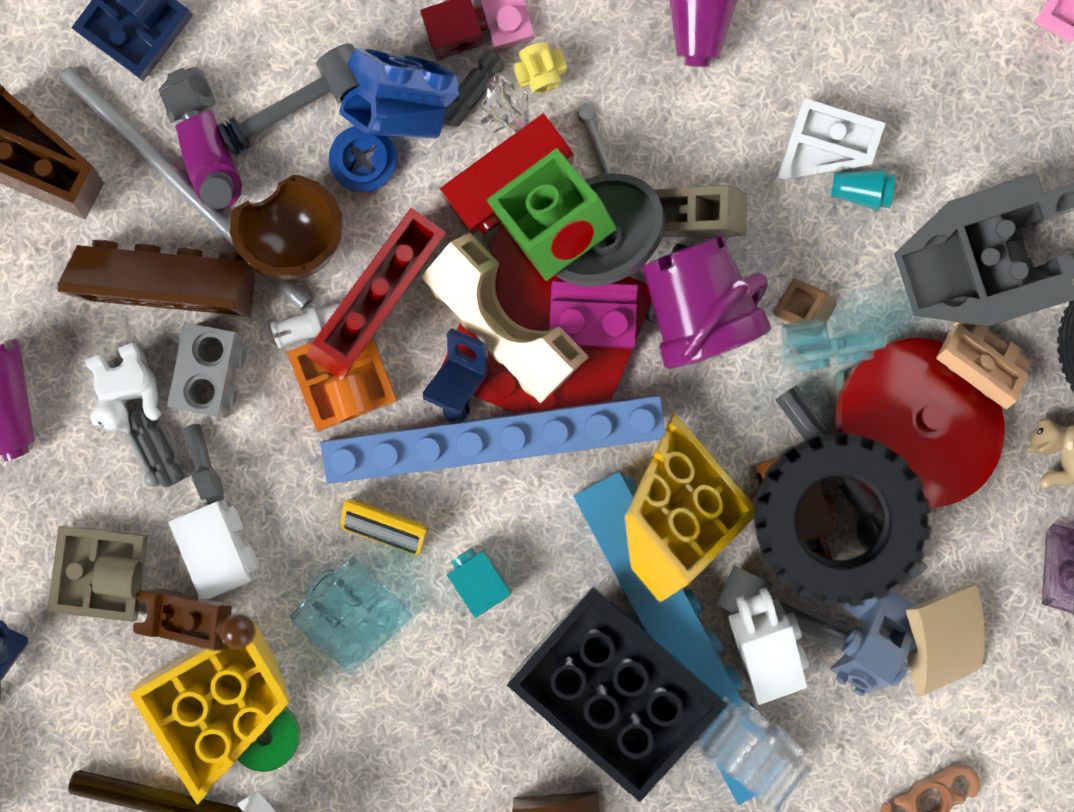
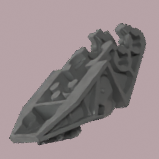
(974, 261)

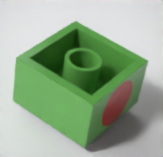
(552, 214)

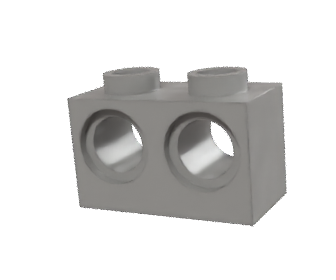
(194, 368)

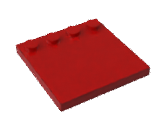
(527, 301)

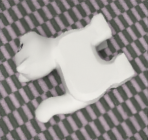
(121, 384)

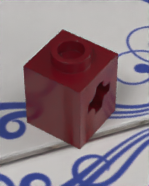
(454, 27)

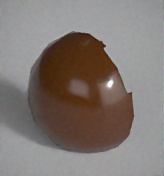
(289, 231)

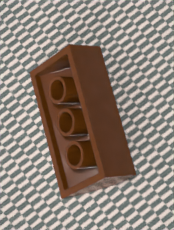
(160, 279)

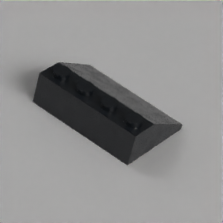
(616, 694)

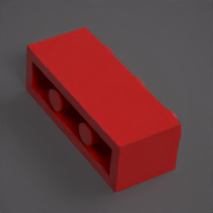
(472, 187)

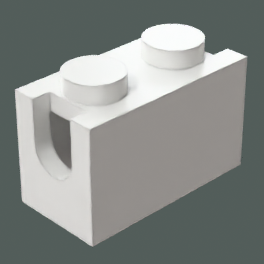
(214, 549)

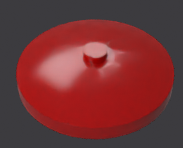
(925, 415)

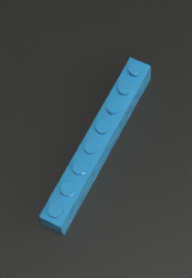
(668, 622)

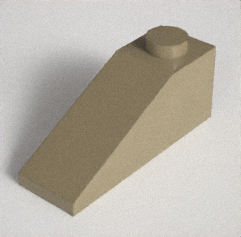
(704, 211)

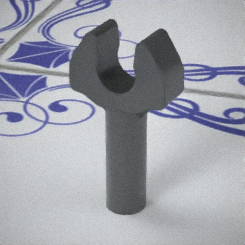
(205, 478)

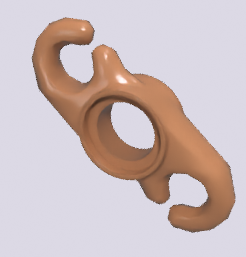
(943, 783)

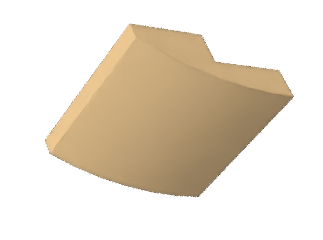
(947, 638)

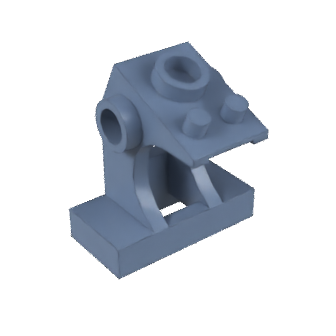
(870, 658)

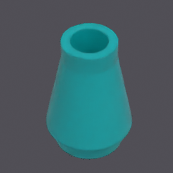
(865, 188)

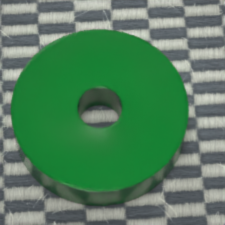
(275, 754)

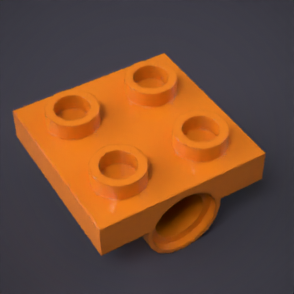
(338, 401)

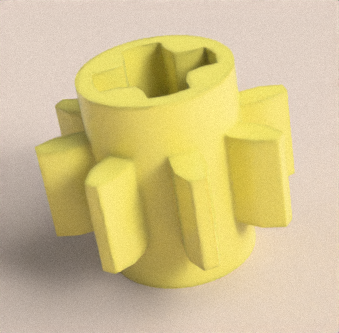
(540, 68)

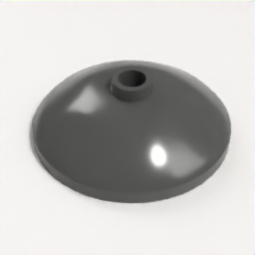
(639, 230)

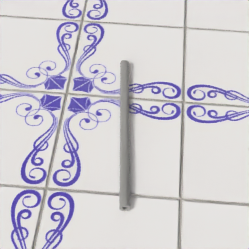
(166, 169)

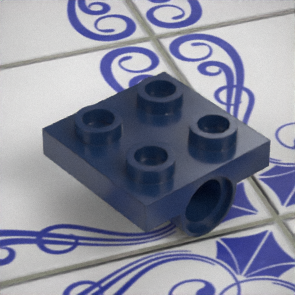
(133, 30)

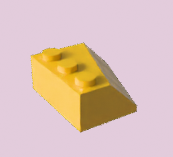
(682, 513)
(211, 708)

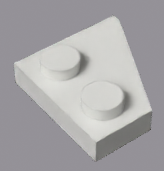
(829, 141)

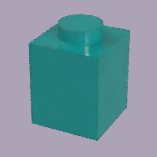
(478, 581)

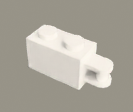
(768, 647)

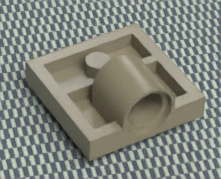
(97, 573)

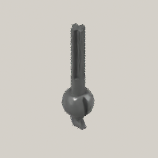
(864, 501)

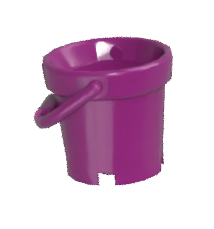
(704, 303)

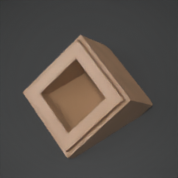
(804, 303)

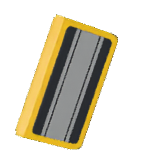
(383, 526)

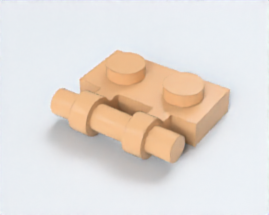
(986, 362)

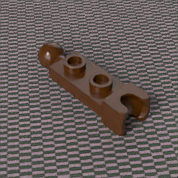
(193, 621)

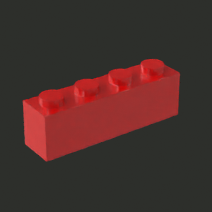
(375, 294)

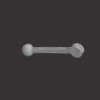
(586, 115)
(150, 477)

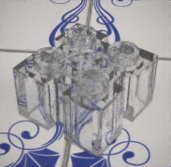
(755, 756)

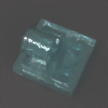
(809, 345)
(350, 614)

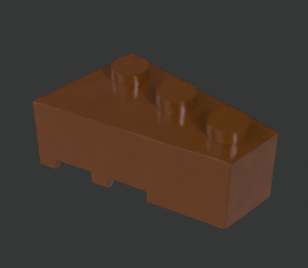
(42, 163)

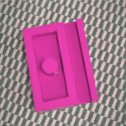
(596, 314)

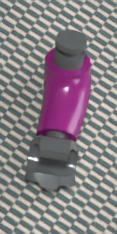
(200, 140)

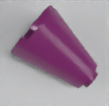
(700, 29)
(15, 413)

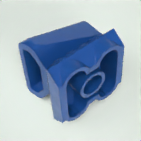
(398, 94)

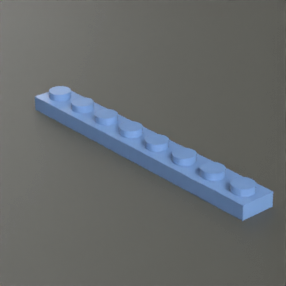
(493, 439)

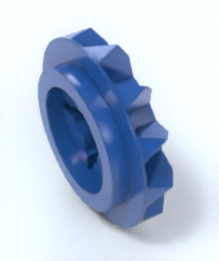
(343, 159)

